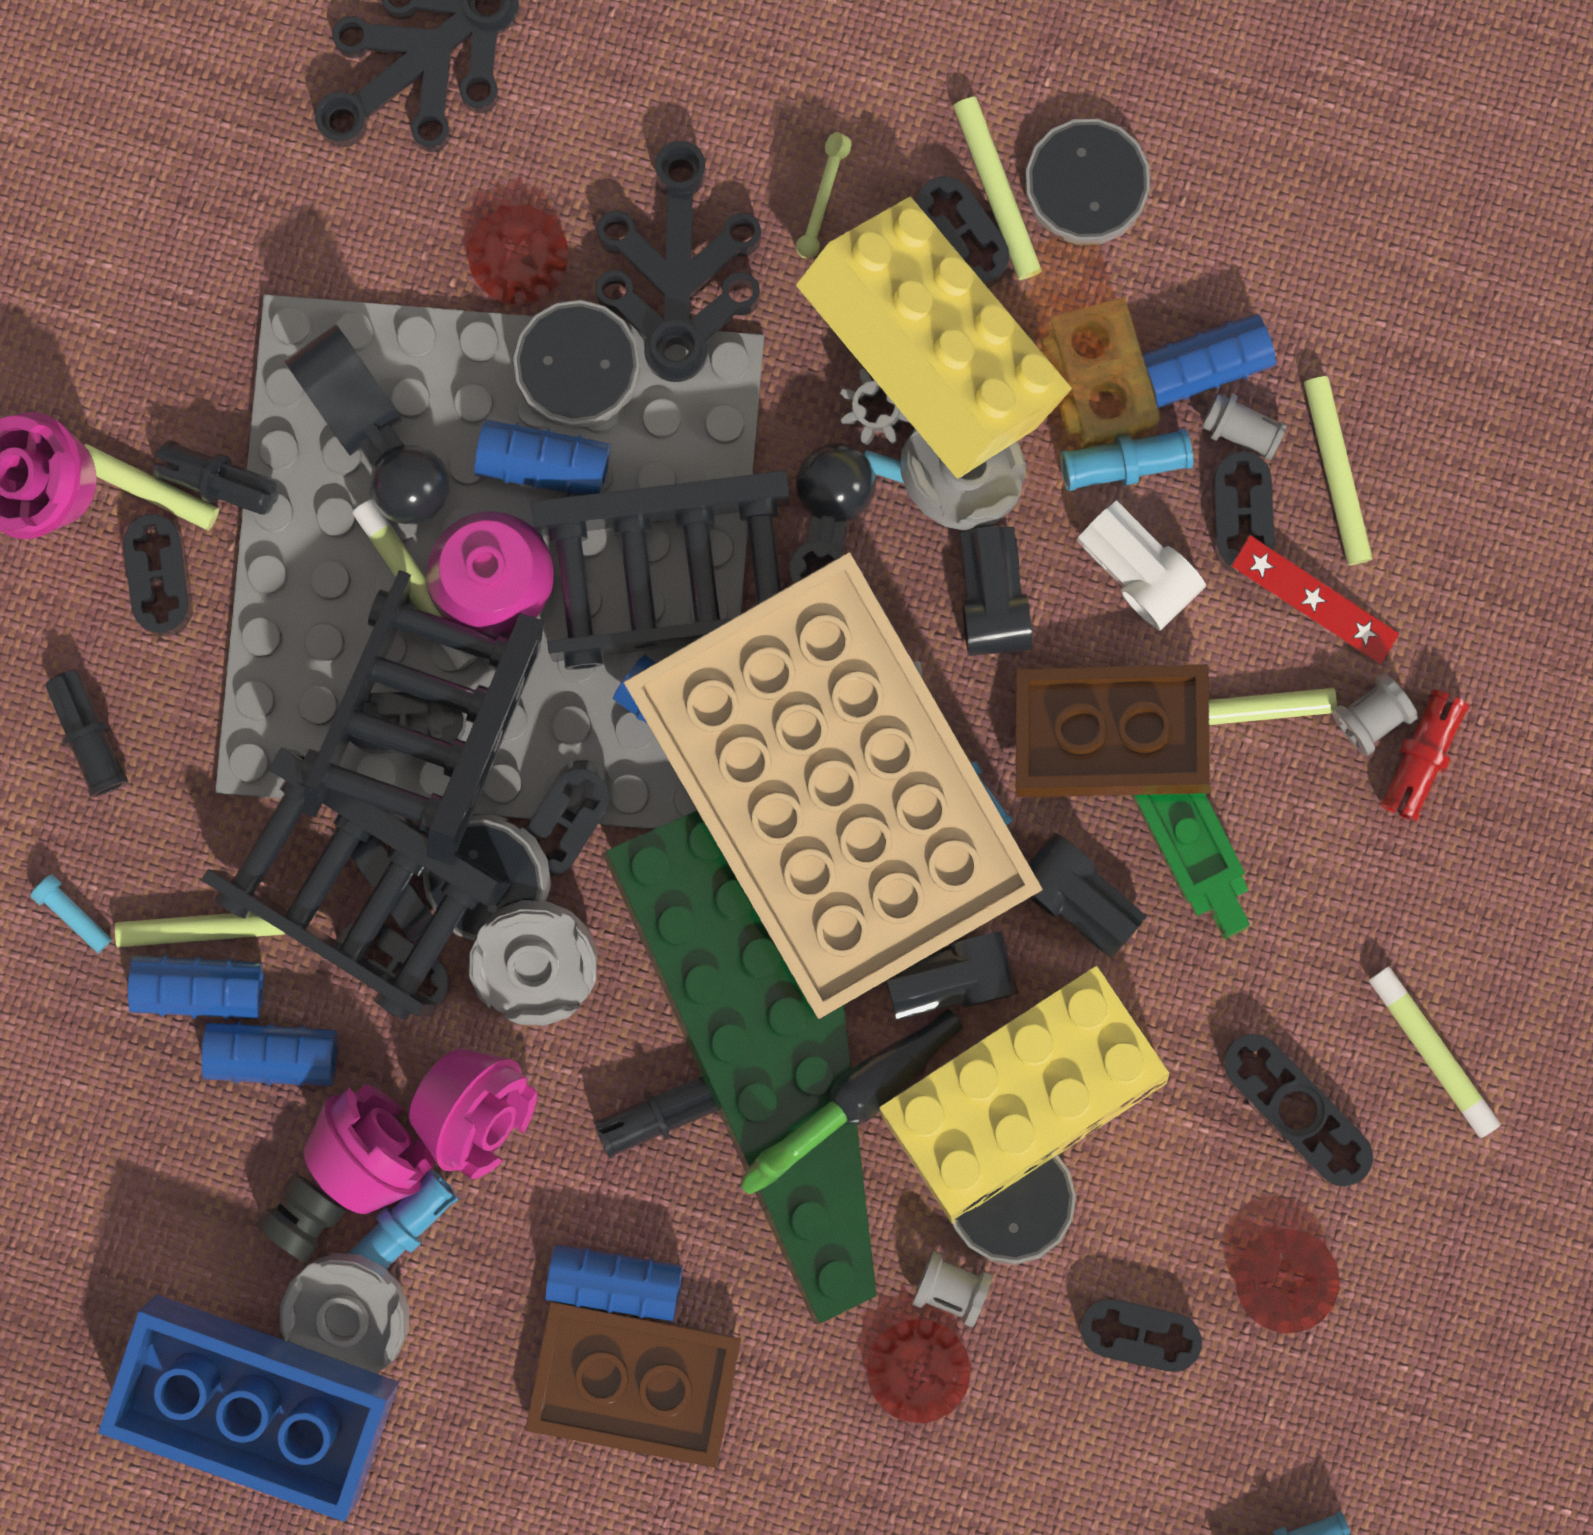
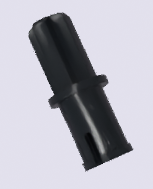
(216, 478)
(85, 733)
(654, 1117)

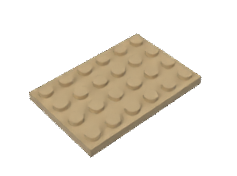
(833, 785)

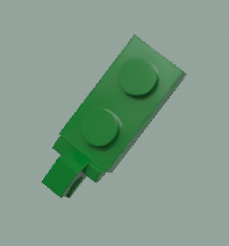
(1197, 856)

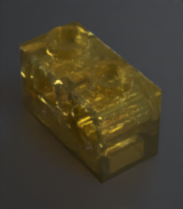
(1116, 371)

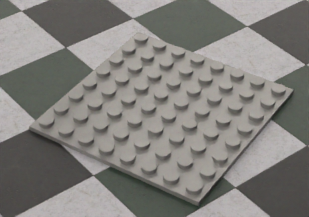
(314, 572)

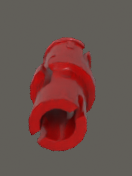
(1424, 755)

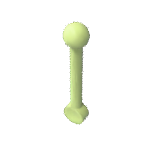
(837, 148)

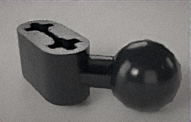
(405, 480)
(833, 487)

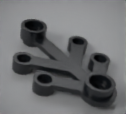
(424, 53)
(678, 275)

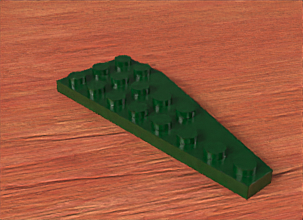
(755, 1049)

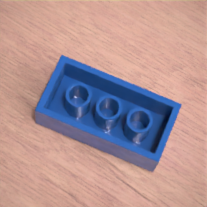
(248, 1407)

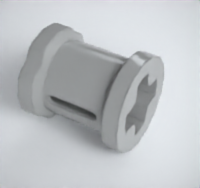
(1375, 714)
(952, 1289)

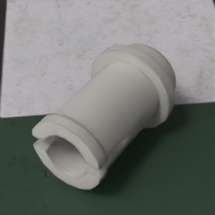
(1243, 426)

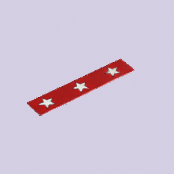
(1315, 600)

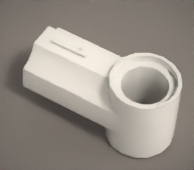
(1152, 578)

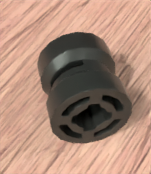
(304, 1203)

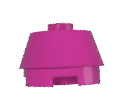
(43, 476)
(489, 572)
(470, 1108)
(364, 1152)

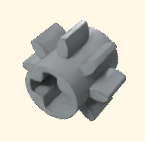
(884, 422)

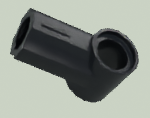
(995, 609)
(1082, 896)
(966, 973)

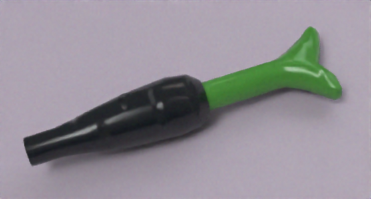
(855, 1098)

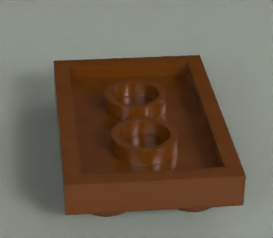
(1112, 731)
(633, 1384)

